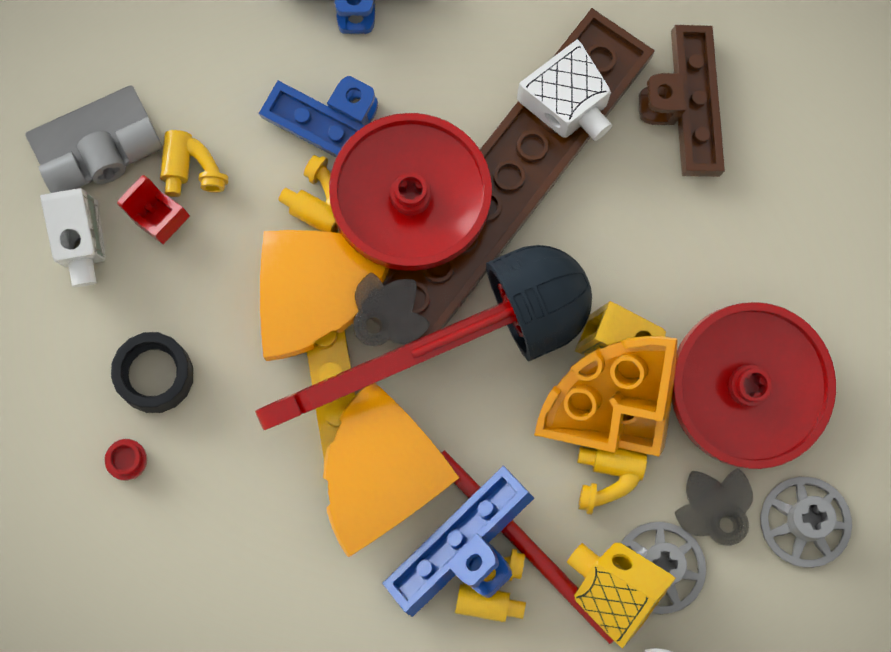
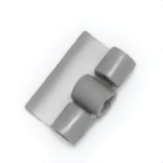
(94, 141)

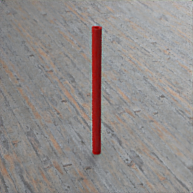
(530, 549)

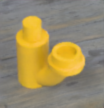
(175, 164)
(308, 207)
(623, 463)
(500, 604)

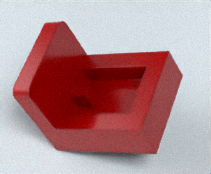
(152, 209)

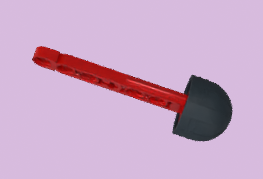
(538, 296)

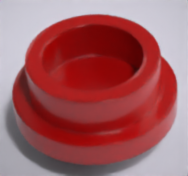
(125, 459)

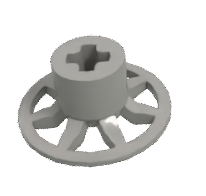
(808, 520)
(671, 560)

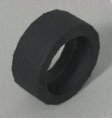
(130, 351)

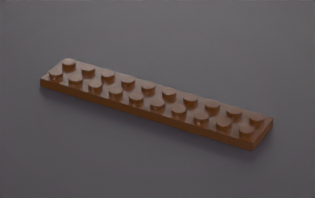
(524, 165)

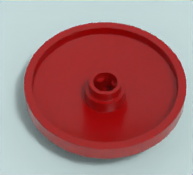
(410, 191)
(753, 385)

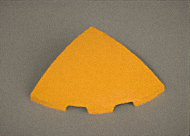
(307, 288)
(615, 398)
(379, 469)

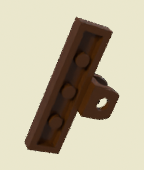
(690, 99)

